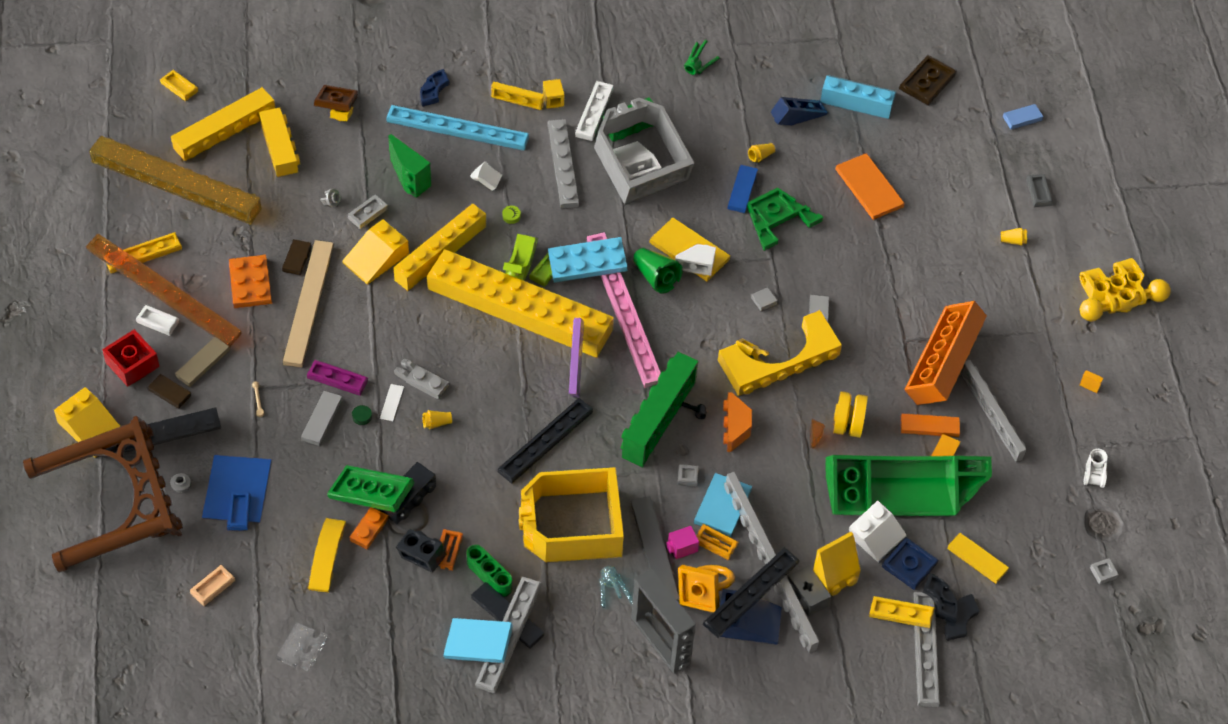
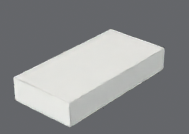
(157, 320)

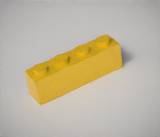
(278, 142)

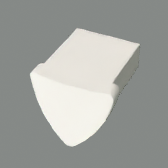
(487, 176)

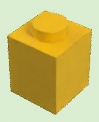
(553, 93)

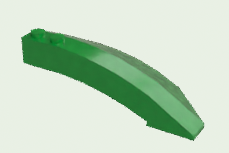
(904, 483)

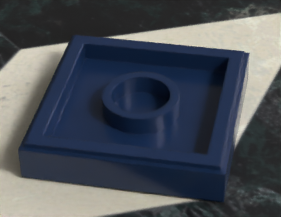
(910, 563)

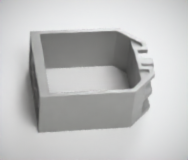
(655, 181)

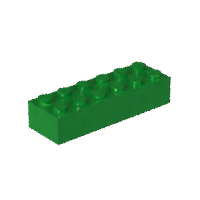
(659, 409)

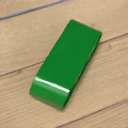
(487, 562)

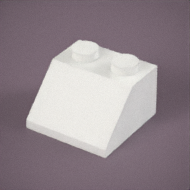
(877, 531)

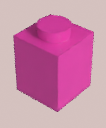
(682, 542)

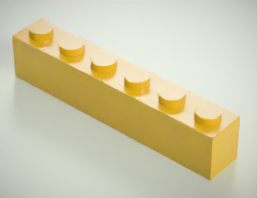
(222, 124)
(450, 237)

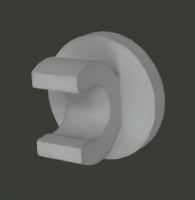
(332, 198)

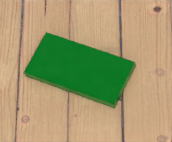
(370, 488)

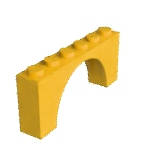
(748, 374)

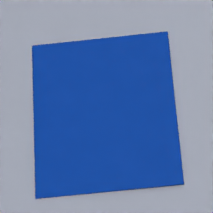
(236, 475)

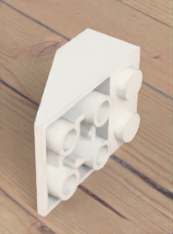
(636, 160)

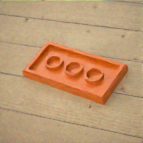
(869, 186)

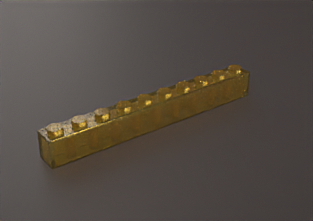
(175, 179)

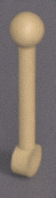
(260, 412)

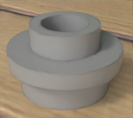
(180, 487)

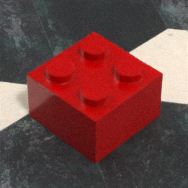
(131, 358)

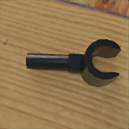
(700, 409)

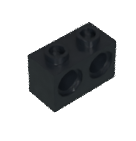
(421, 550)

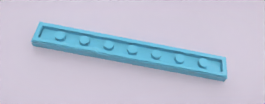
(457, 127)

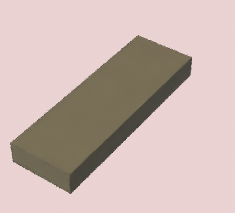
(202, 361)

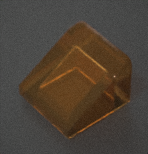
(816, 432)

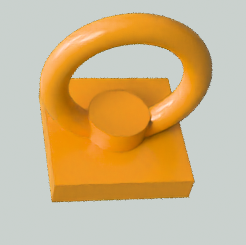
(701, 587)

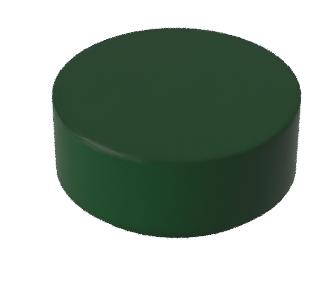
(361, 415)

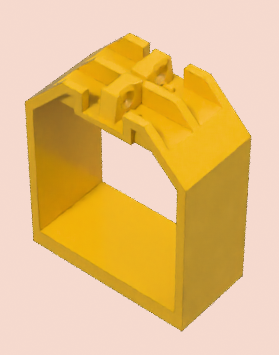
(570, 483)

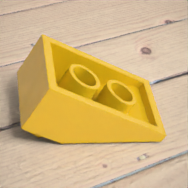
(377, 252)
(84, 416)
(838, 564)

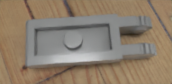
(422, 379)

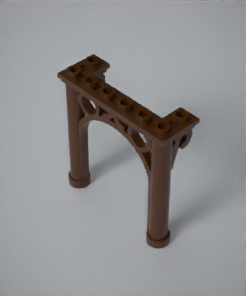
(135, 434)

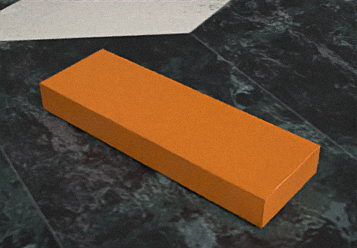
(930, 425)

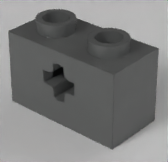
(809, 590)

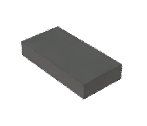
(1039, 190)

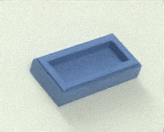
(1023, 116)

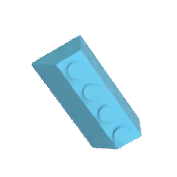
(857, 96)

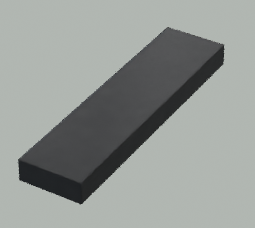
(497, 607)

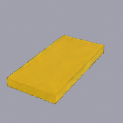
(677, 237)

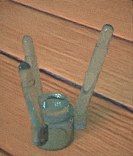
(611, 579)

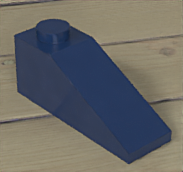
(795, 110)

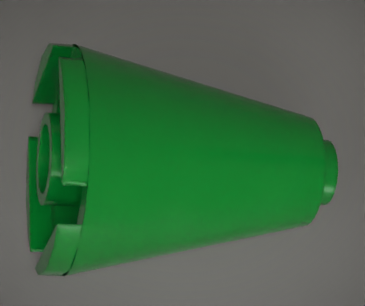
(658, 269)

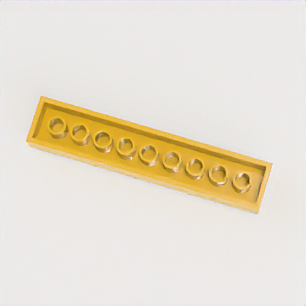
(518, 301)

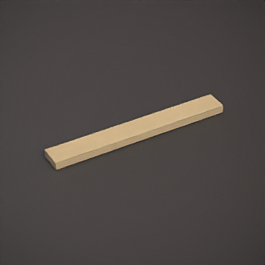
(308, 304)

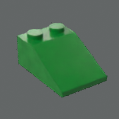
(410, 167)

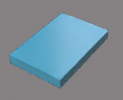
(717, 507)
(478, 640)

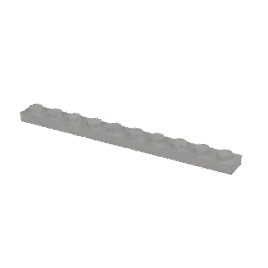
(766, 553)

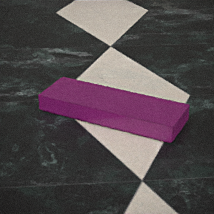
(337, 377)

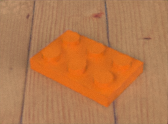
(250, 281)

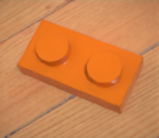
(369, 528)

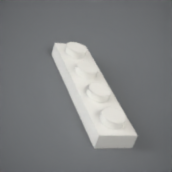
(594, 111)

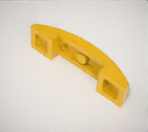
(325, 555)

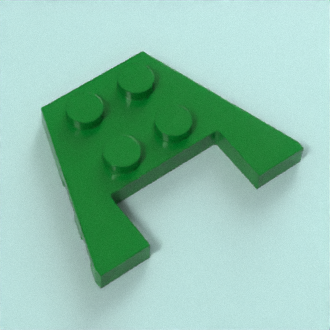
(774, 209)

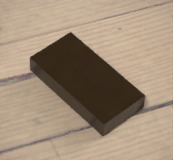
(296, 257)
(169, 391)

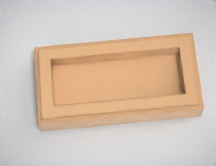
(212, 585)

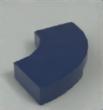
(432, 87)

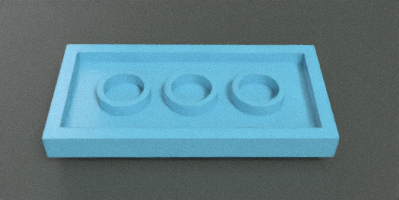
(587, 259)

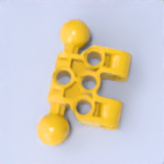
(1119, 291)

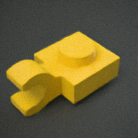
(751, 349)

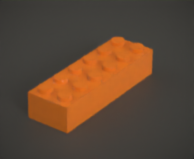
(945, 353)

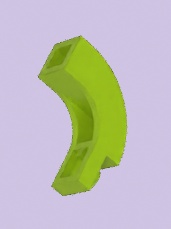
(521, 257)

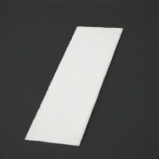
(391, 403)

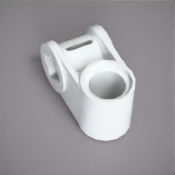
(1096, 471)

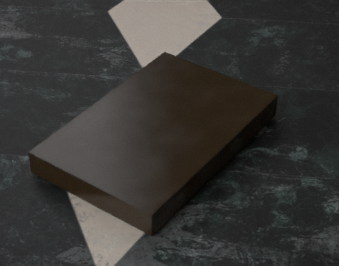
(927, 80)

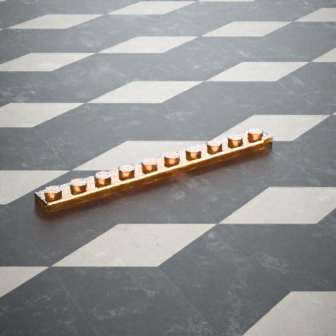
(163, 290)

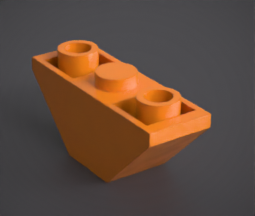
(737, 422)

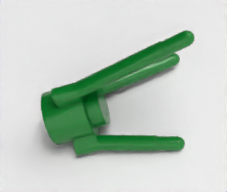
(693, 63)

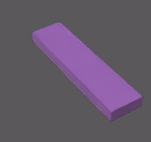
(576, 357)

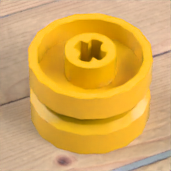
(850, 414)

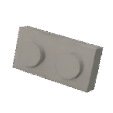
(367, 211)

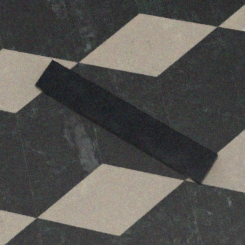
(545, 440)
(751, 592)

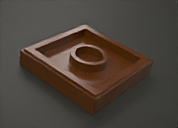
(336, 98)

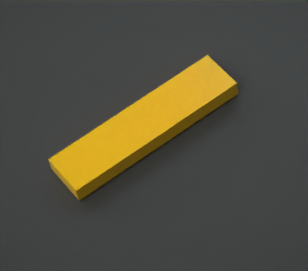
(153, 249)

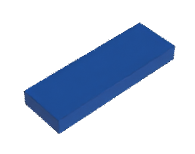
(742, 188)

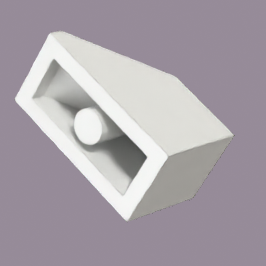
(697, 259)

